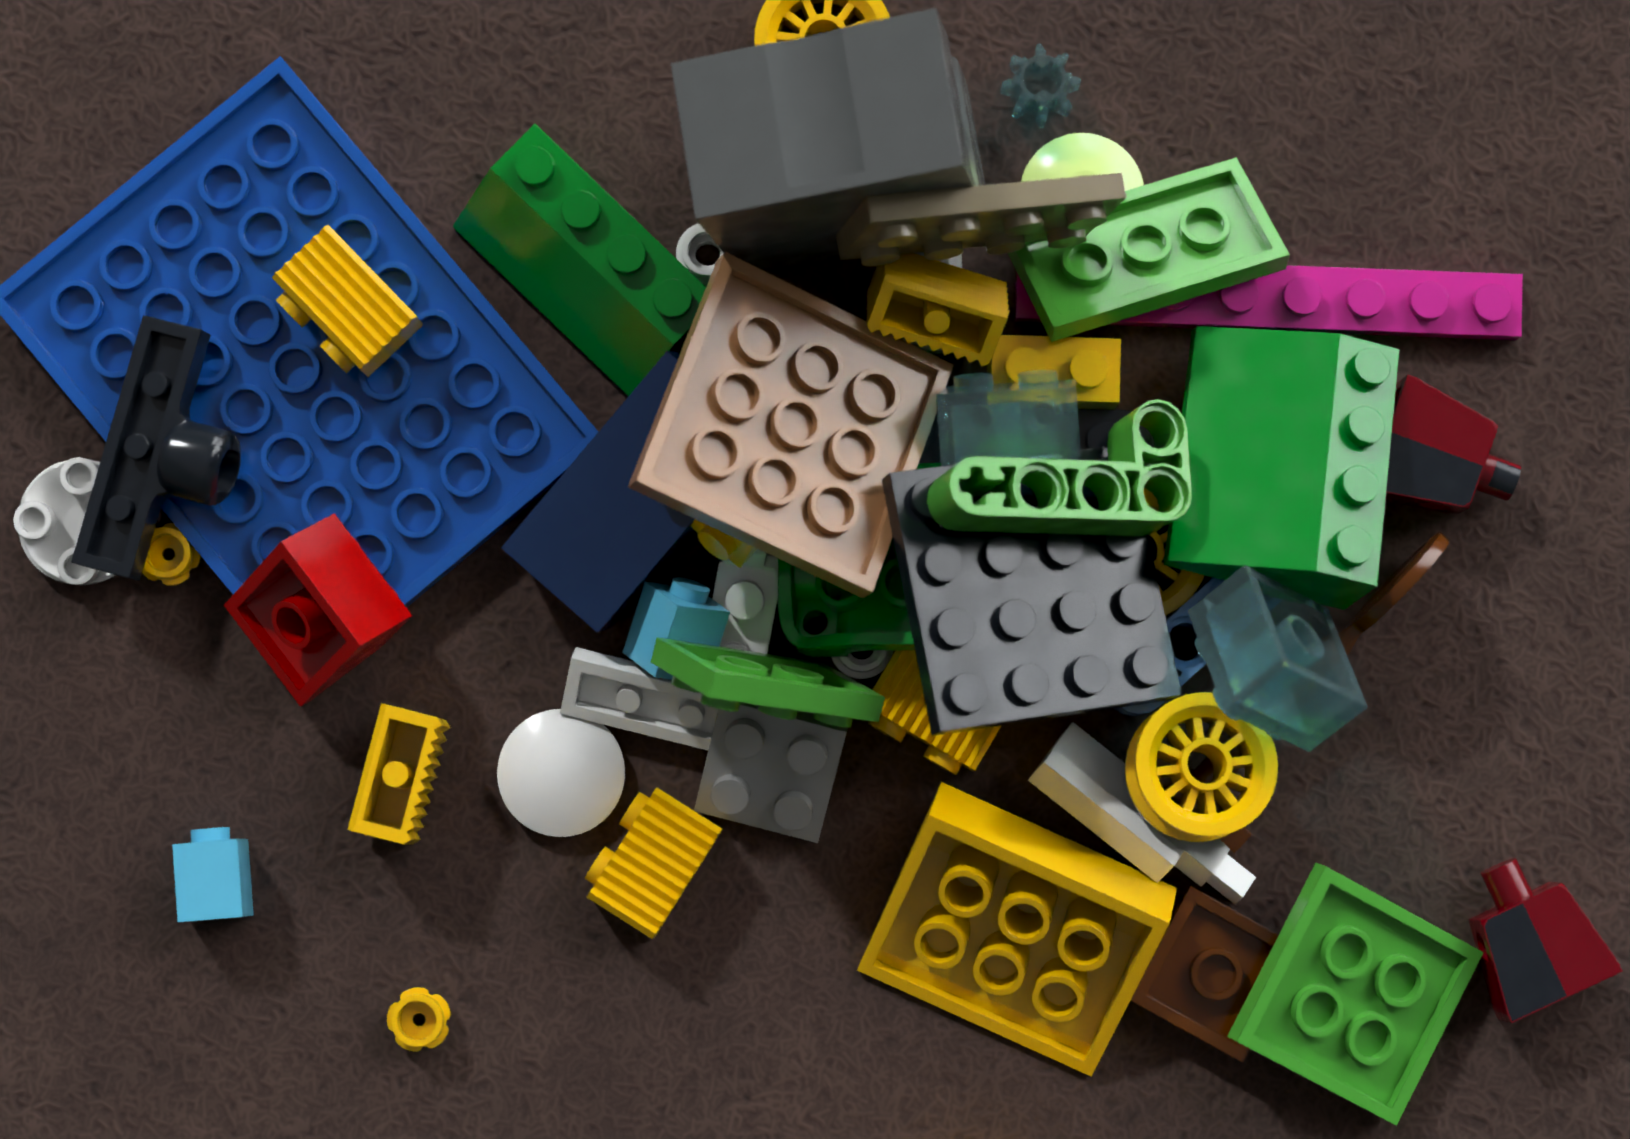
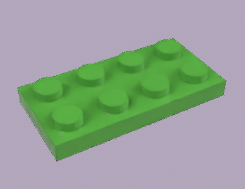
(1154, 251)

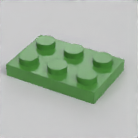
(770, 681)

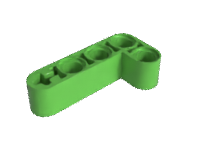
(1059, 484)

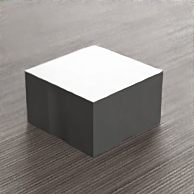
(809, 126)

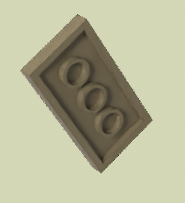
(979, 216)

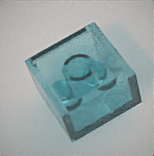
(1276, 659)

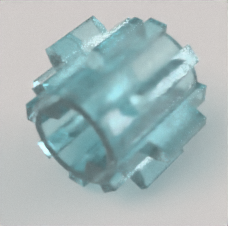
(1044, 102)

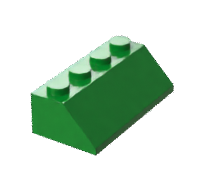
(581, 259)

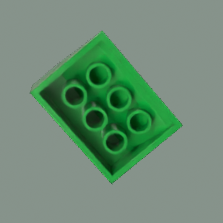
(1287, 459)

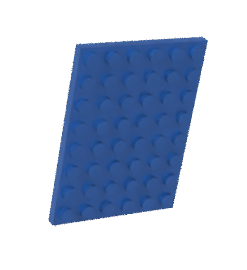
(411, 458)

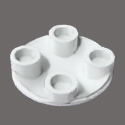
(53, 517)
(560, 773)

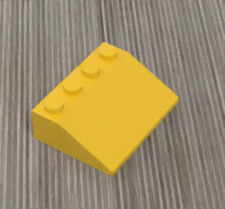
(1018, 929)

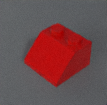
(317, 608)

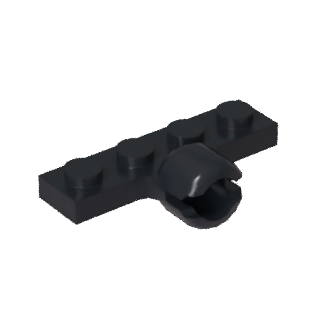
(154, 451)

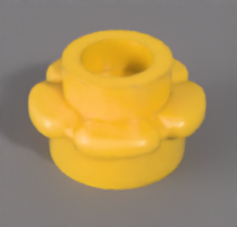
(170, 571)
(401, 1021)

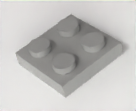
(771, 771)

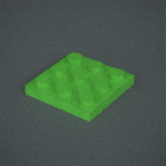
(1355, 993)

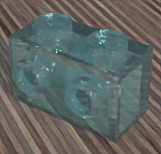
(1008, 419)

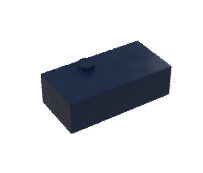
(593, 534)

